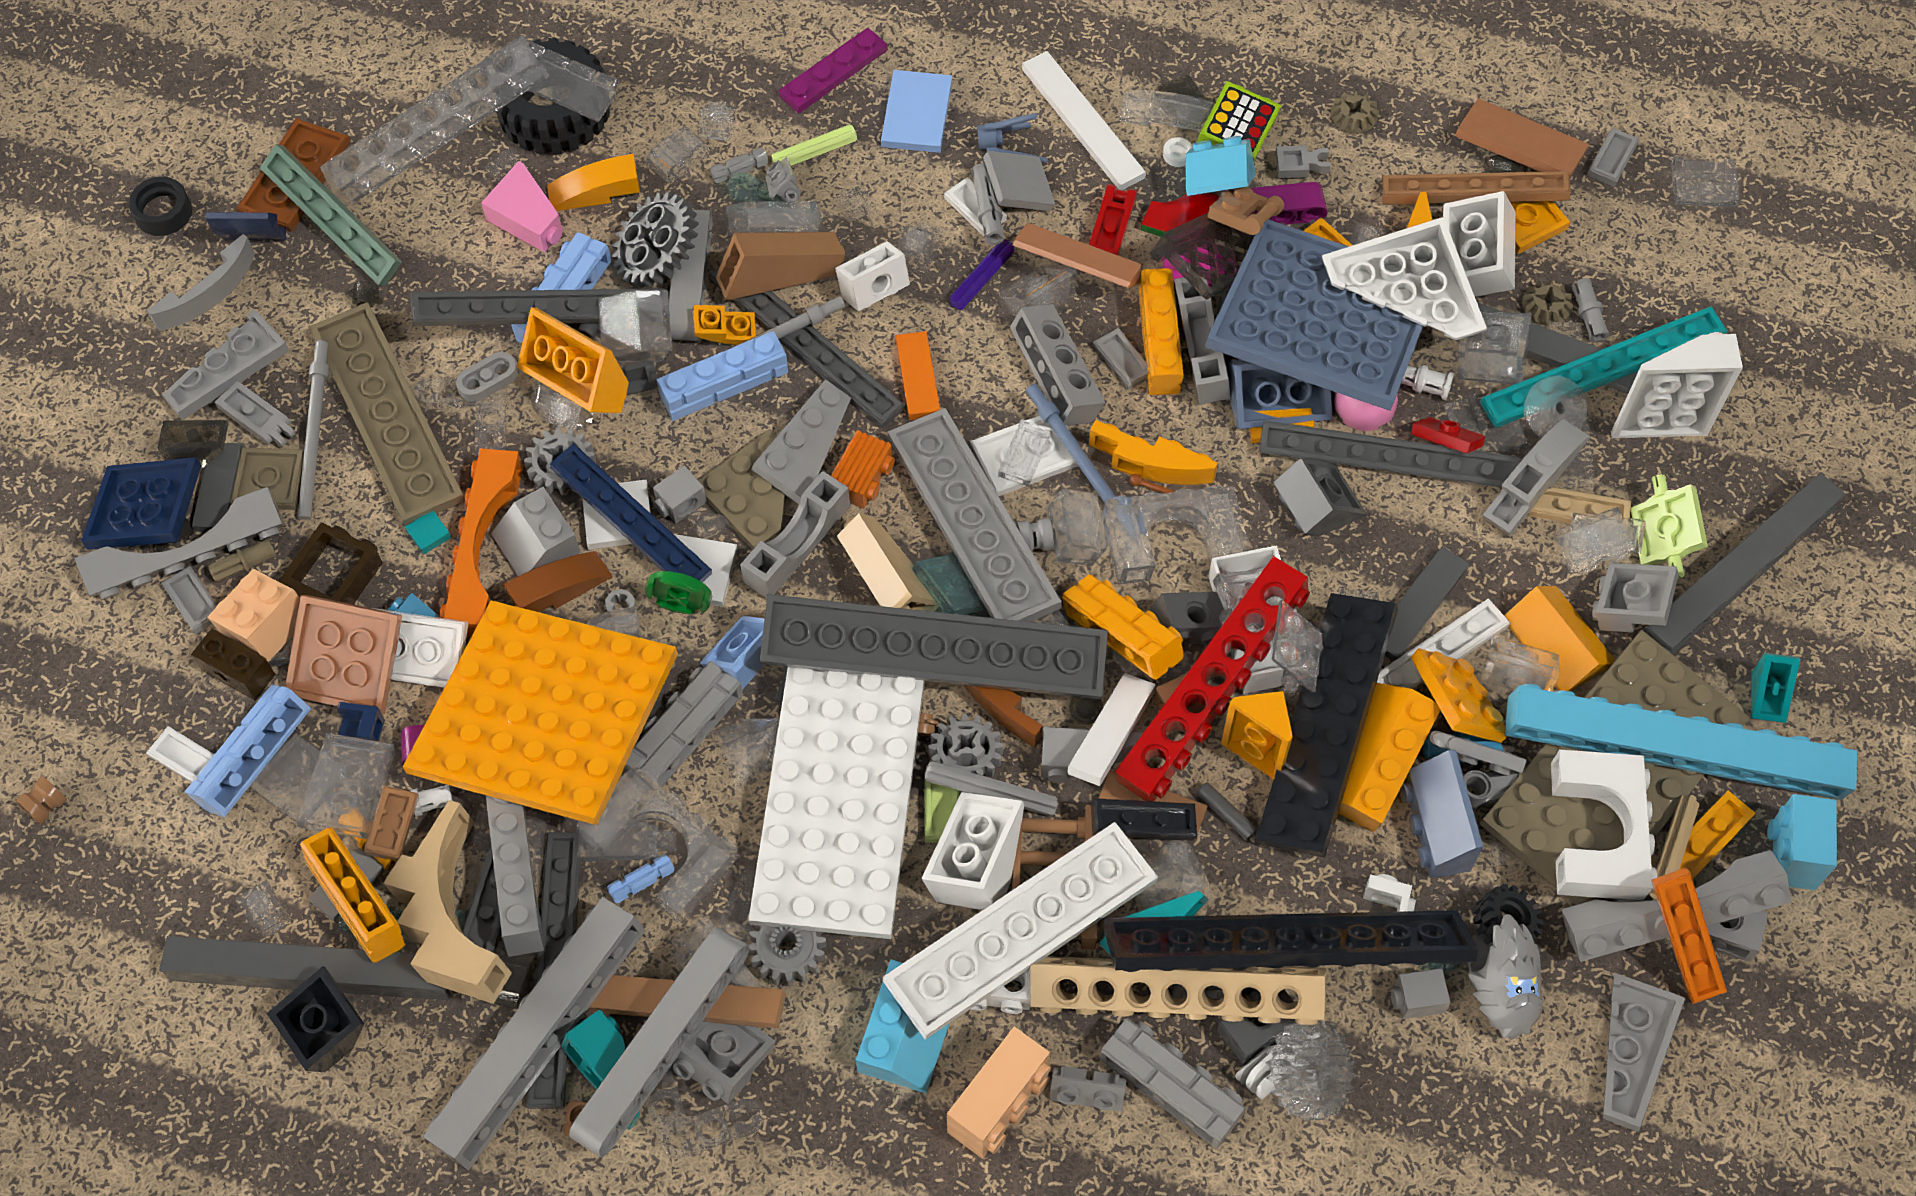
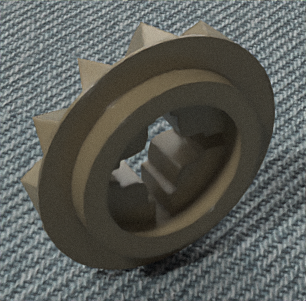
(1359, 121)
(1534, 303)

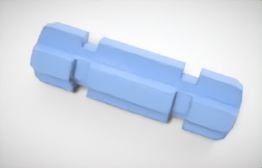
(640, 878)

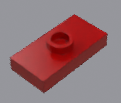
(1448, 434)

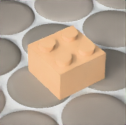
(258, 614)

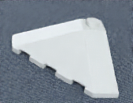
(1411, 274)

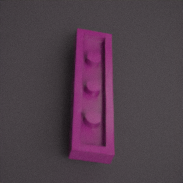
(833, 70)

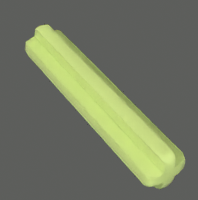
(817, 145)

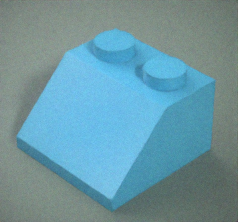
(1219, 166)

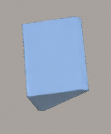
(739, 650)

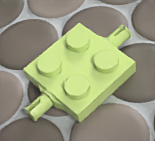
(1672, 525)

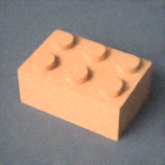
(999, 1093)

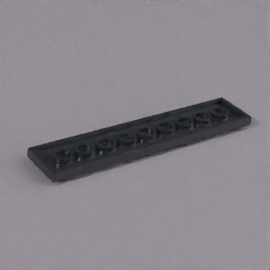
(1288, 940)

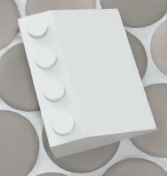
(1681, 389)

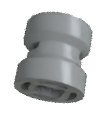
(1042, 534)

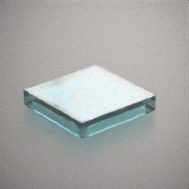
(948, 584)

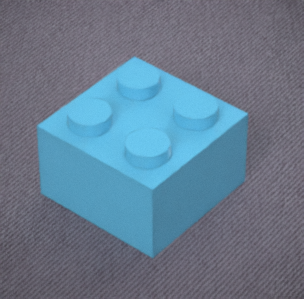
(1805, 839)

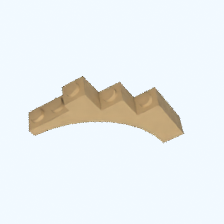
(430, 916)

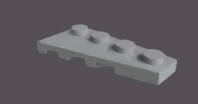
(803, 444)

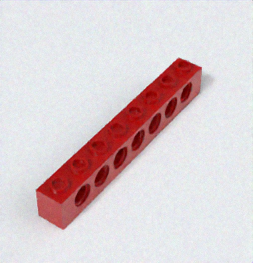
(1149, 783)

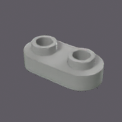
(486, 376)

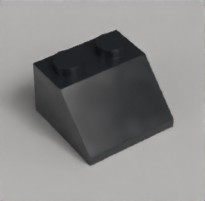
(317, 1022)

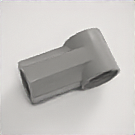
(1488, 786)

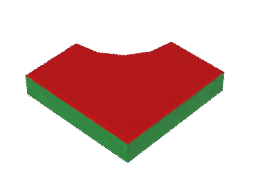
(1169, 215)

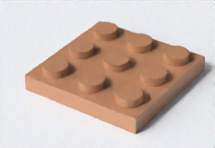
(342, 653)

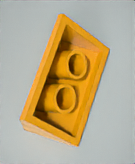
(1552, 624)
(1259, 730)

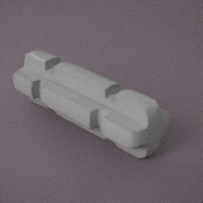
(739, 164)

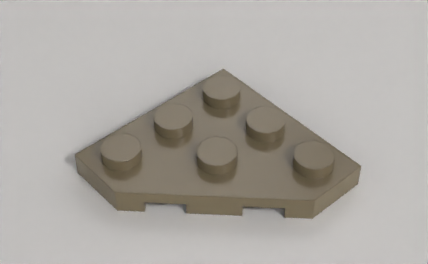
(744, 496)

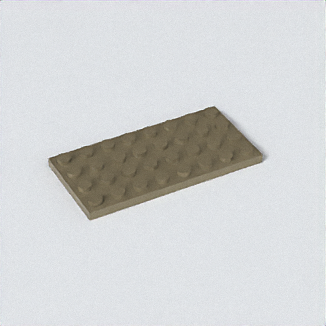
(1543, 825)

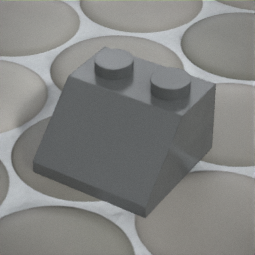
(1318, 497)

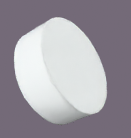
(1175, 151)

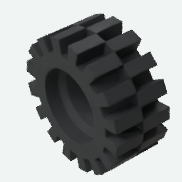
(1510, 902)

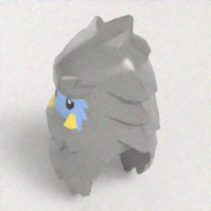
(1508, 978)

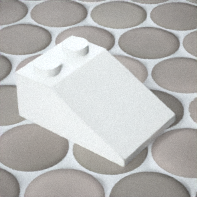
(975, 852)

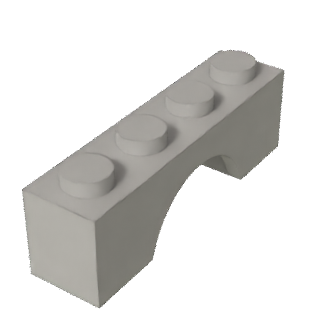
(1206, 364)
(776, 560)

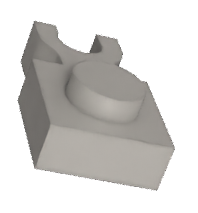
(1297, 162)

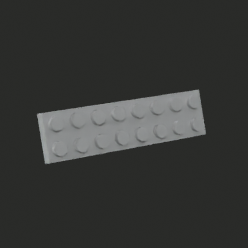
(973, 519)

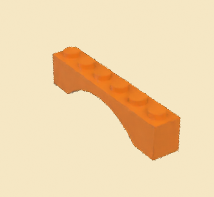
(494, 484)

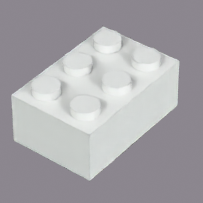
(1484, 240)

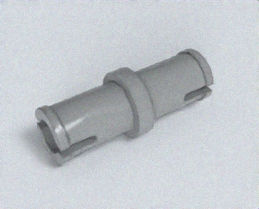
(1590, 310)

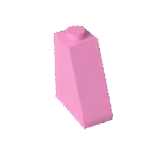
(523, 209)

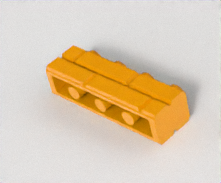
(1160, 331)
(1130, 630)
(352, 895)

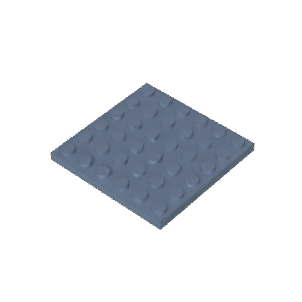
(1300, 325)

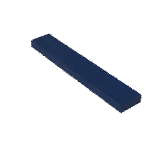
(627, 514)

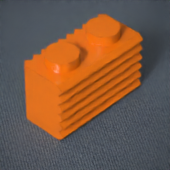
(863, 467)

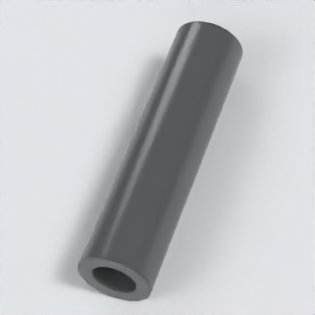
(1226, 811)

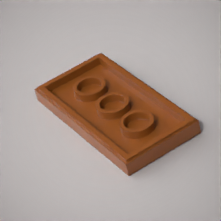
(313, 148)

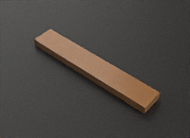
(1456, 187)
(735, 1006)

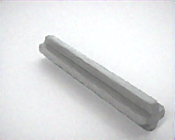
(982, 785)

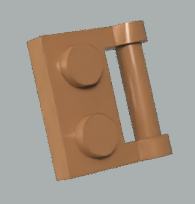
(1237, 206)

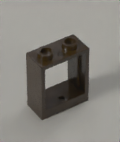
(313, 548)

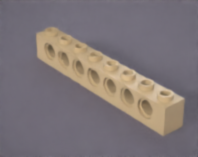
(1086, 972)

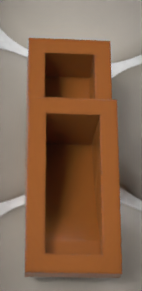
(557, 582)

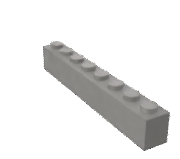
(534, 1033)

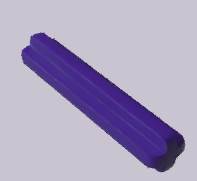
(981, 274)

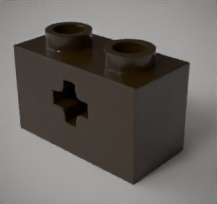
(233, 664)

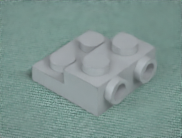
(1634, 596)
(723, 1058)

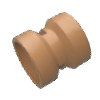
(41, 800)

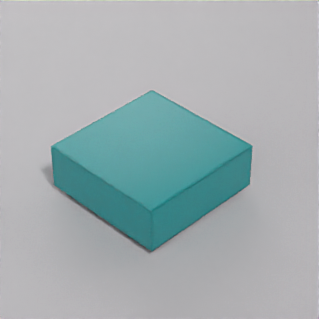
(428, 532)

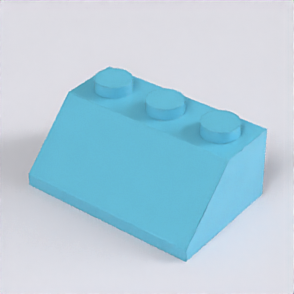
(894, 1046)

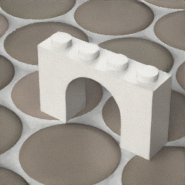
(1621, 785)

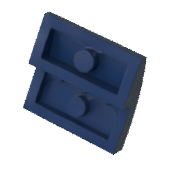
(253, 225)

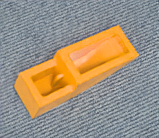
(595, 183)

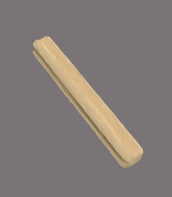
(1677, 837)

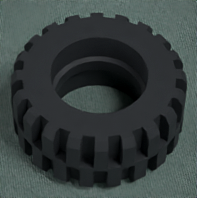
(551, 126)

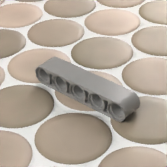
(688, 283)

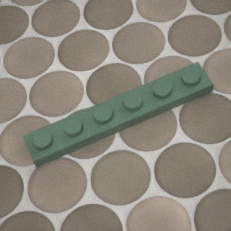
(331, 215)

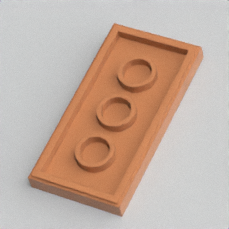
(1521, 139)

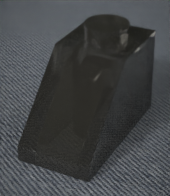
(192, 439)

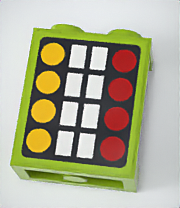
(1240, 114)

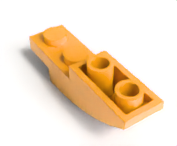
(1160, 463)

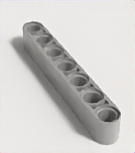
(659, 1042)

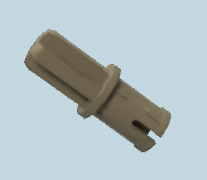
(242, 560)

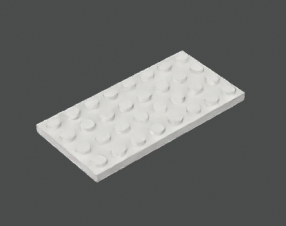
(837, 803)

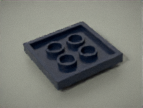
(141, 503)

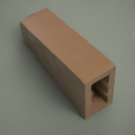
(777, 261)

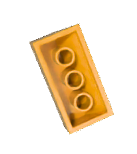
(572, 364)
(1386, 751)

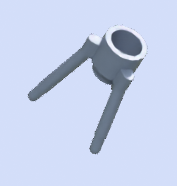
(991, 133)

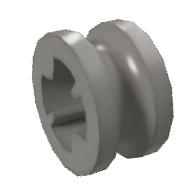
(619, 595)

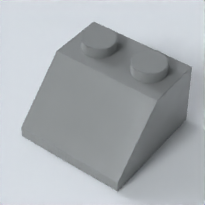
(534, 533)

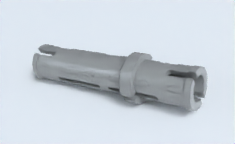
(989, 212)

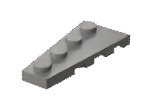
(236, 360)
(1637, 1045)

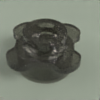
(365, 292)

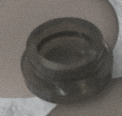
(1085, 709)

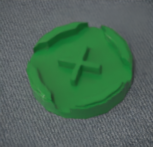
(678, 592)

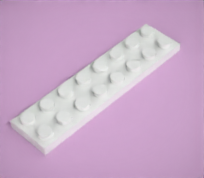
(1019, 930)

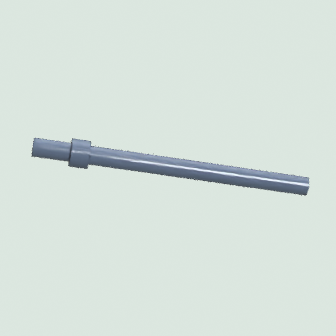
(1050, 414)

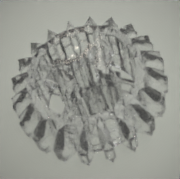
(1311, 1070)

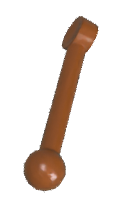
(1135, 480)

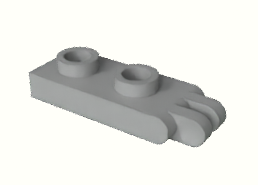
(255, 414)
(1471, 751)

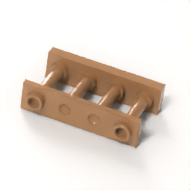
(1081, 827)

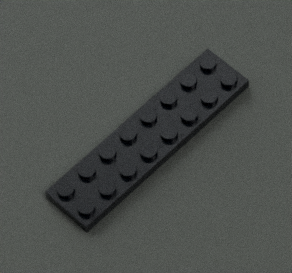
(1328, 726)

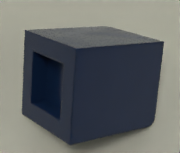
(360, 721)

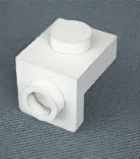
(1388, 891)

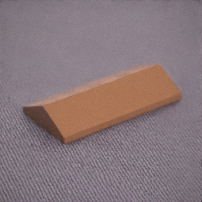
(1079, 255)

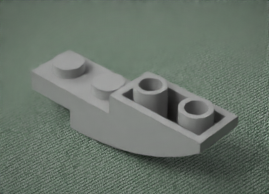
(1535, 475)

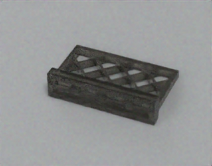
(1202, 234)

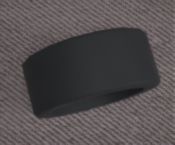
(169, 222)

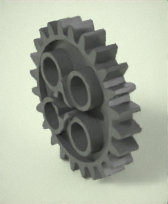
(660, 224)

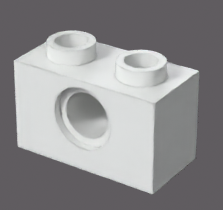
(872, 276)

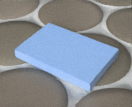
(916, 111)

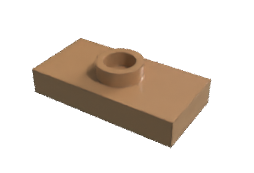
(391, 823)

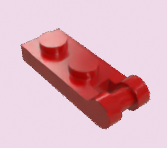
(1113, 219)

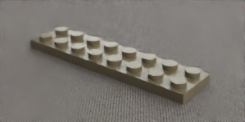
(387, 414)

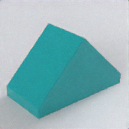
(1773, 686)

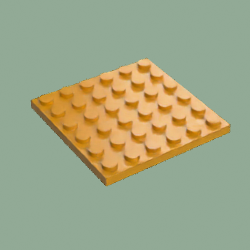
(542, 712)

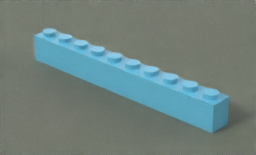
(1681, 741)

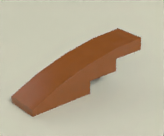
(1006, 709)

